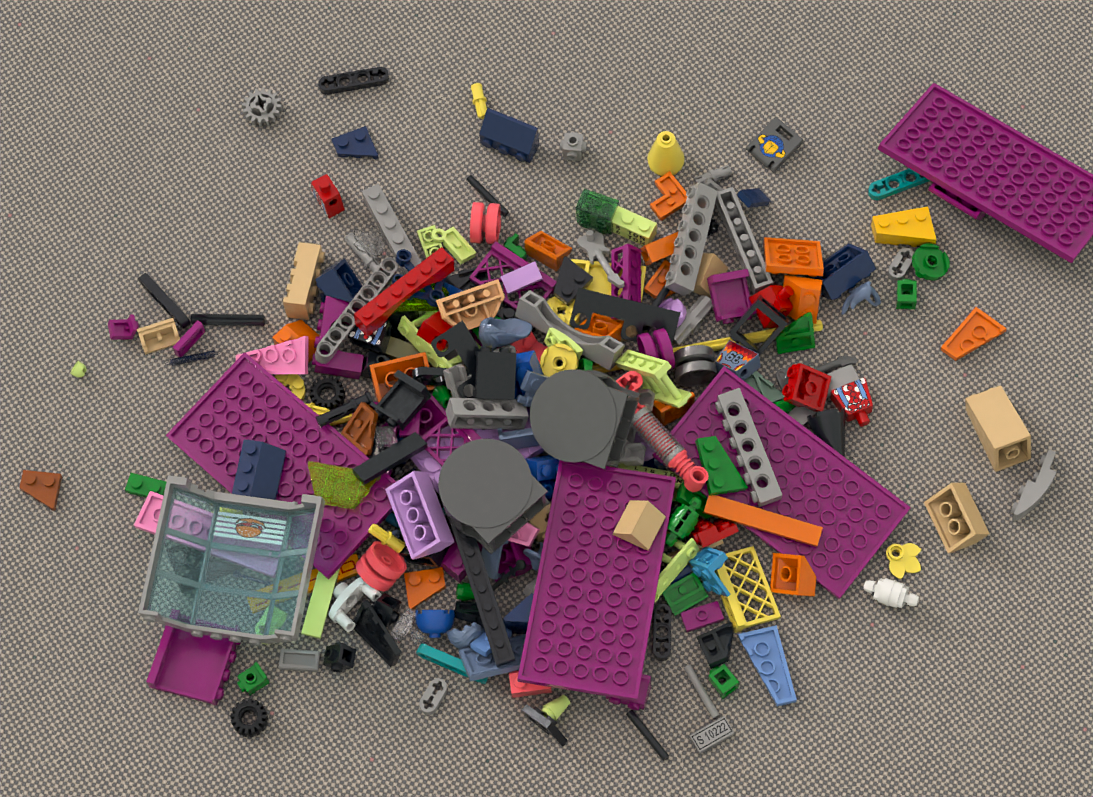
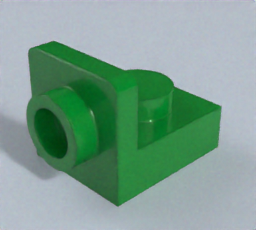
(511, 244)

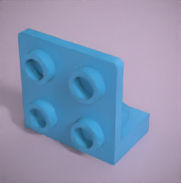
(705, 564)

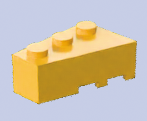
(904, 227)

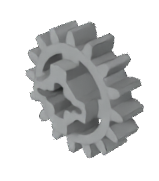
(269, 102)

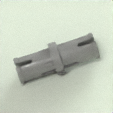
(714, 175)

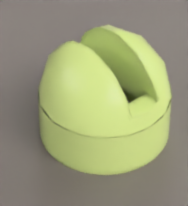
(78, 369)

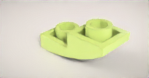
(429, 246)
(554, 336)

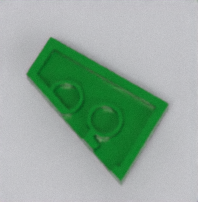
(721, 471)

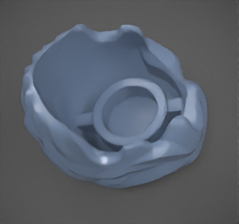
(463, 638)

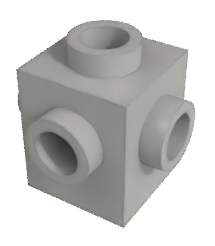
(573, 146)

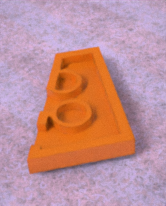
(971, 334)

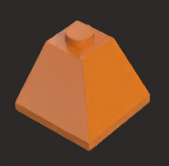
(603, 326)
(294, 331)
(668, 413)
(792, 575)

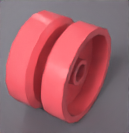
(482, 222)
(380, 566)

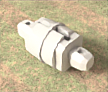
(891, 593)

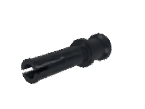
(342, 411)

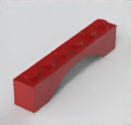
(380, 308)

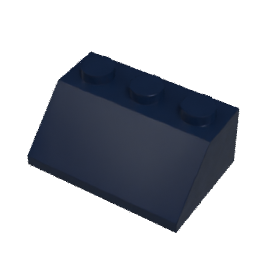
(509, 135)
(844, 270)
(259, 470)

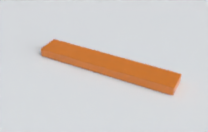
(763, 520)

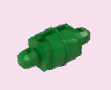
(687, 525)

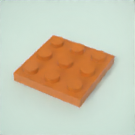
(793, 256)

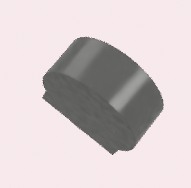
(583, 417)
(489, 491)

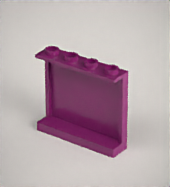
(192, 665)

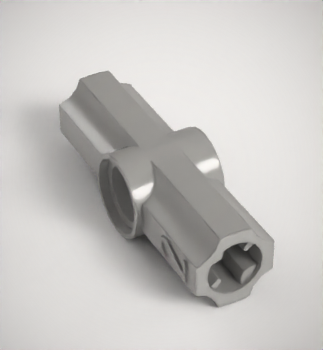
(693, 319)

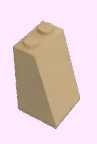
(999, 428)

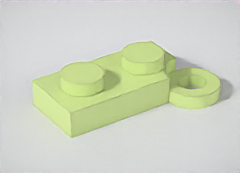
(454, 244)

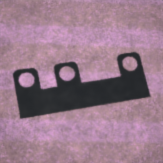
(630, 311)
(461, 340)

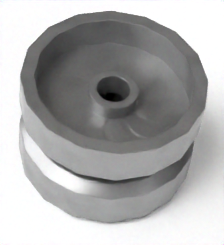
(694, 365)

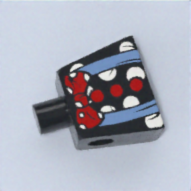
(376, 341)

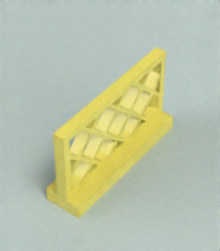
(731, 603)

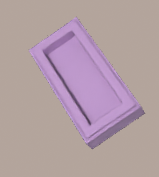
(521, 277)

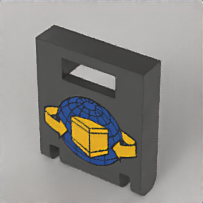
(772, 146)

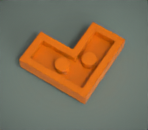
(673, 198)

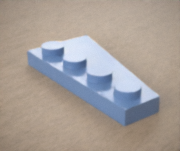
(770, 662)

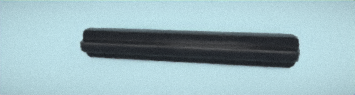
(229, 319)

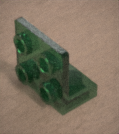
(596, 211)

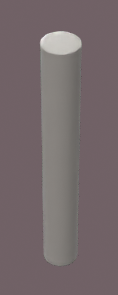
(701, 691)

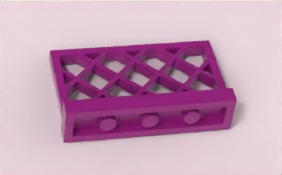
(513, 262)
(467, 434)

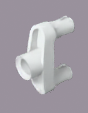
(347, 597)

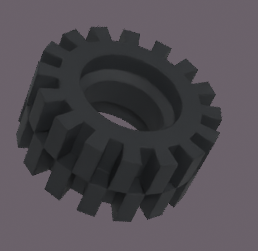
(325, 383)
(257, 726)

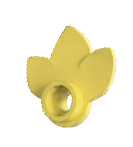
(905, 561)

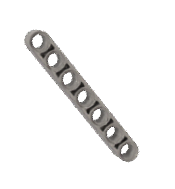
(358, 301)

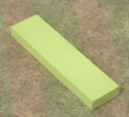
(319, 605)

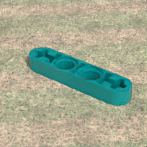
(899, 177)
(444, 660)

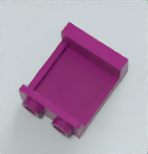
(730, 295)

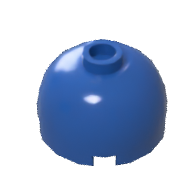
(434, 621)

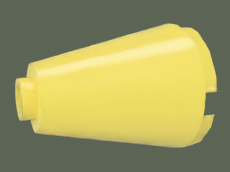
(665, 155)

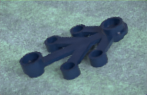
(430, 294)

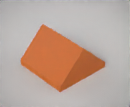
(546, 250)

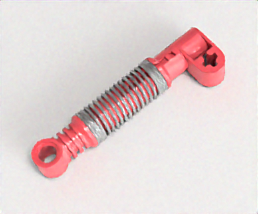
(654, 434)

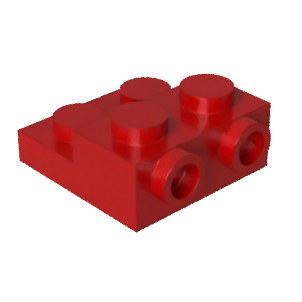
(806, 387)
(708, 533)

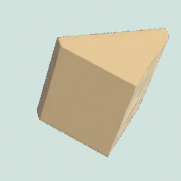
(709, 266)
(639, 523)

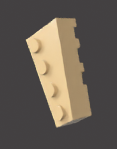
(303, 288)

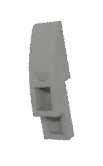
(1035, 490)

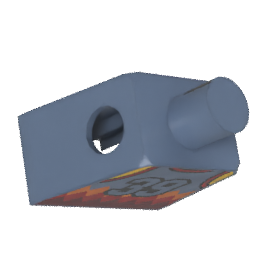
(738, 360)

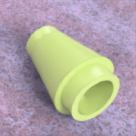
(556, 707)

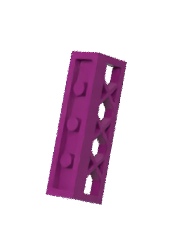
(631, 274)

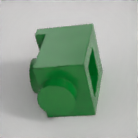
(906, 294)
(723, 673)
(259, 681)

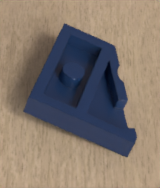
(355, 144)

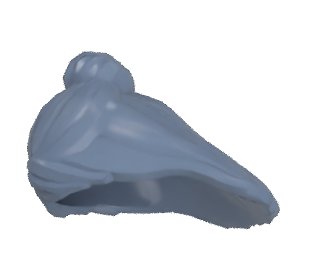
(499, 332)

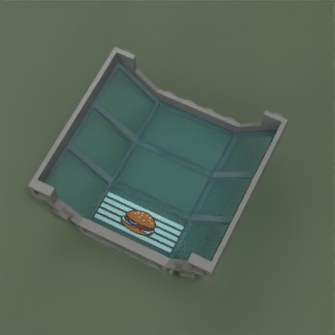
(231, 564)

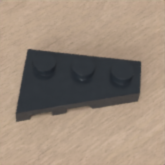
(374, 632)

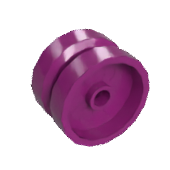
(657, 346)

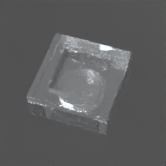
(385, 437)

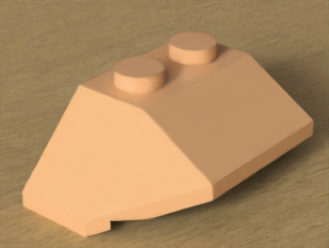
(472, 304)

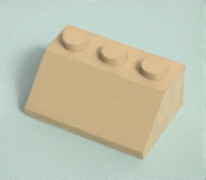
(956, 517)

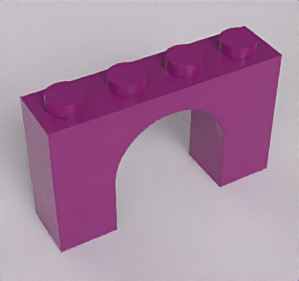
(343, 363)

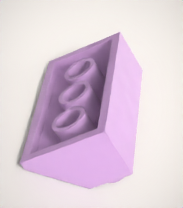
(419, 515)

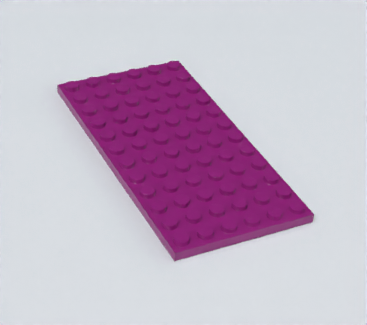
(996, 170)
(259, 408)
(814, 484)
(593, 587)

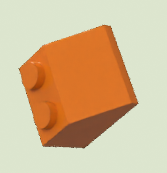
(805, 296)

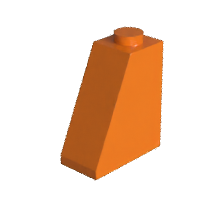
(658, 249)

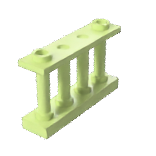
(409, 330)
(654, 377)
(676, 564)

